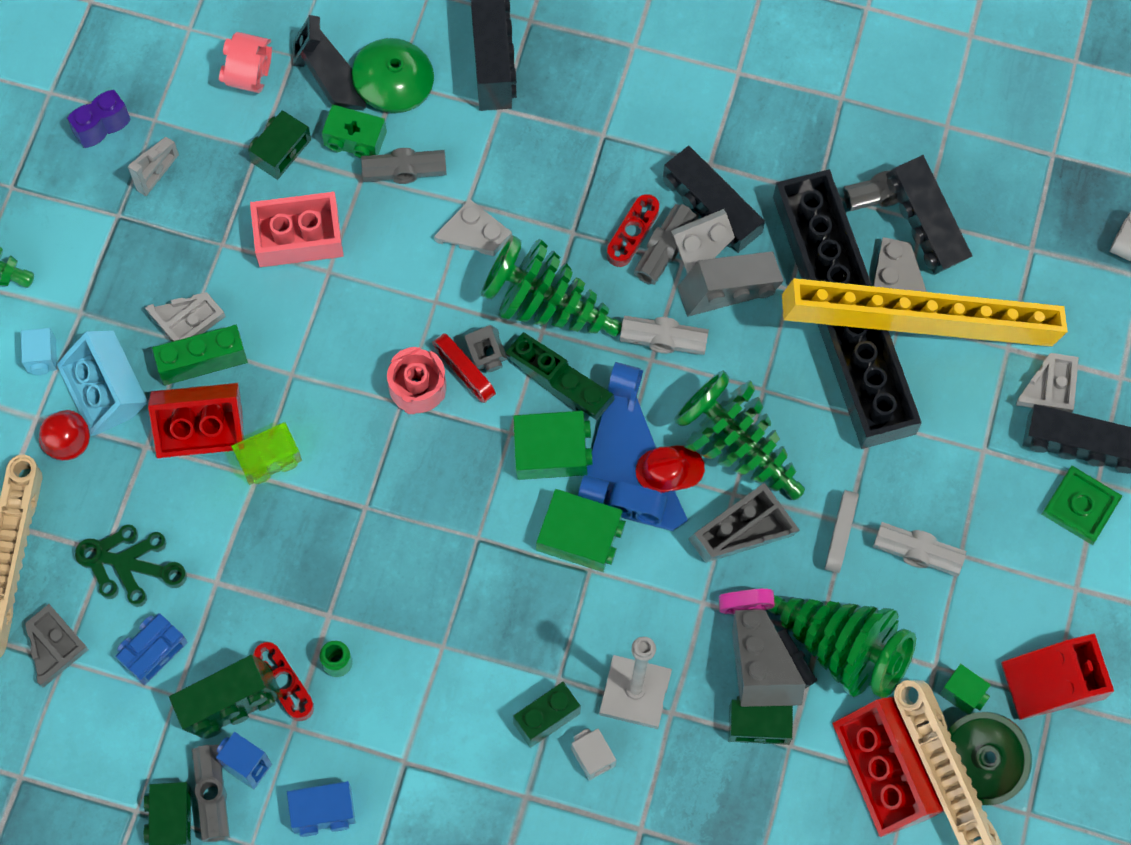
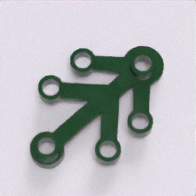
(127, 562)

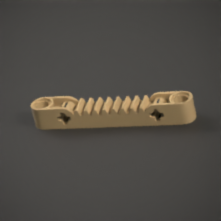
(17, 508)
(944, 765)

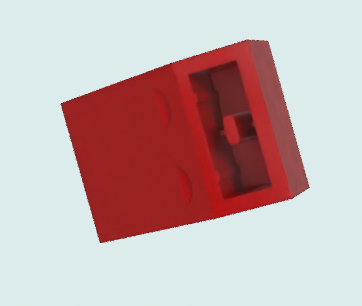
(1058, 677)

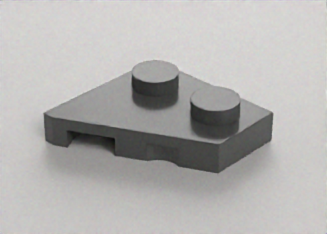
(52, 644)

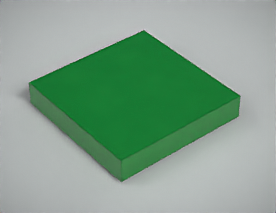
(1082, 505)

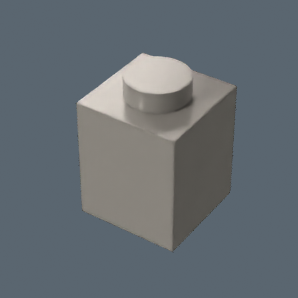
(593, 753)

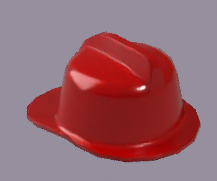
(670, 468)

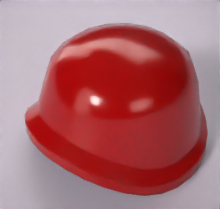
(64, 435)

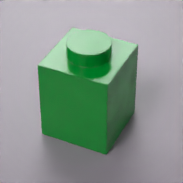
(966, 690)

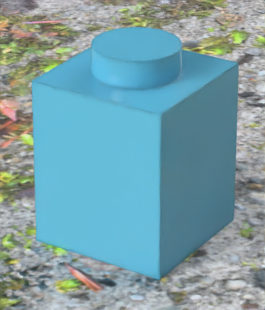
(38, 351)

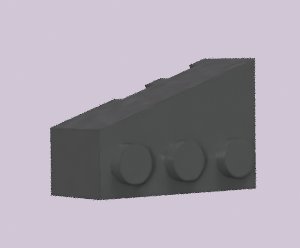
(729, 281)
(744, 526)
(763, 663)

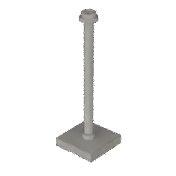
(635, 687)

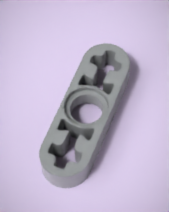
(841, 531)

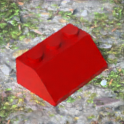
(196, 420)

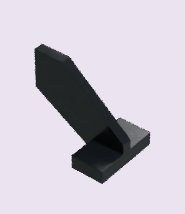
(326, 65)

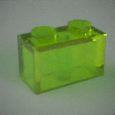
(267, 454)

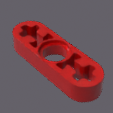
(633, 242)
(464, 368)
(302, 695)

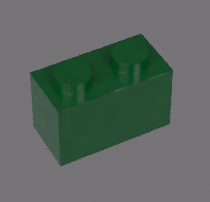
(279, 144)
(546, 714)
(760, 724)
(168, 814)

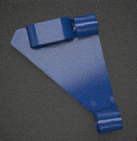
(616, 451)

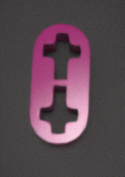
(746, 600)

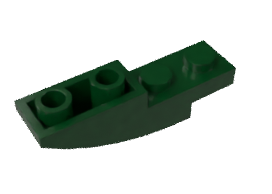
(558, 377)

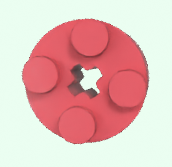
(246, 61)
(427, 369)

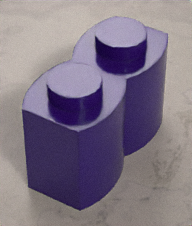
(101, 117)

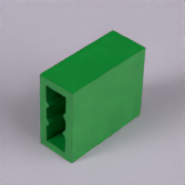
(551, 445)
(580, 530)

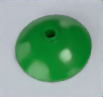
(390, 87)

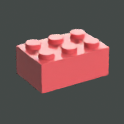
(296, 229)

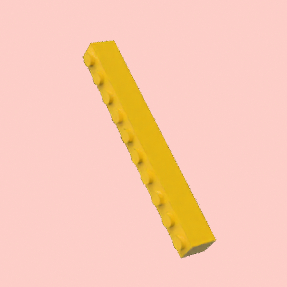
(923, 312)

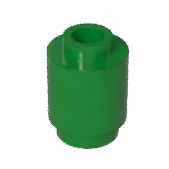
(335, 650)

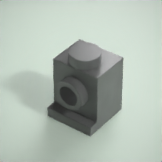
(479, 342)

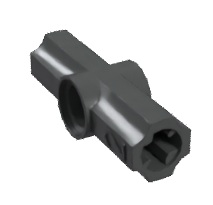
(403, 165)
(869, 193)
(662, 245)
(211, 812)

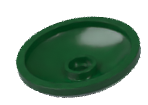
(986, 732)

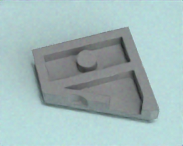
(152, 165)
(474, 230)
(703, 238)
(897, 267)
(186, 316)
(1053, 384)

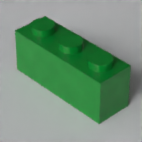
(200, 355)

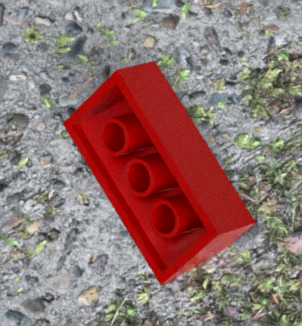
(887, 767)

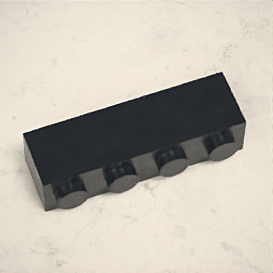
(708, 193)
(928, 215)
(1079, 438)

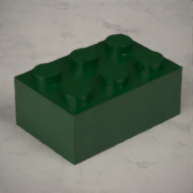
(226, 697)

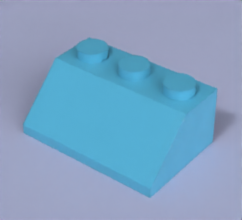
(101, 381)

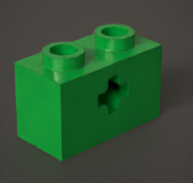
(353, 132)

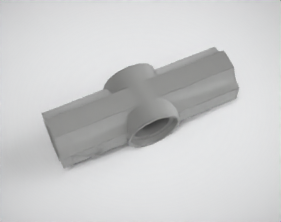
(664, 335)
(920, 549)

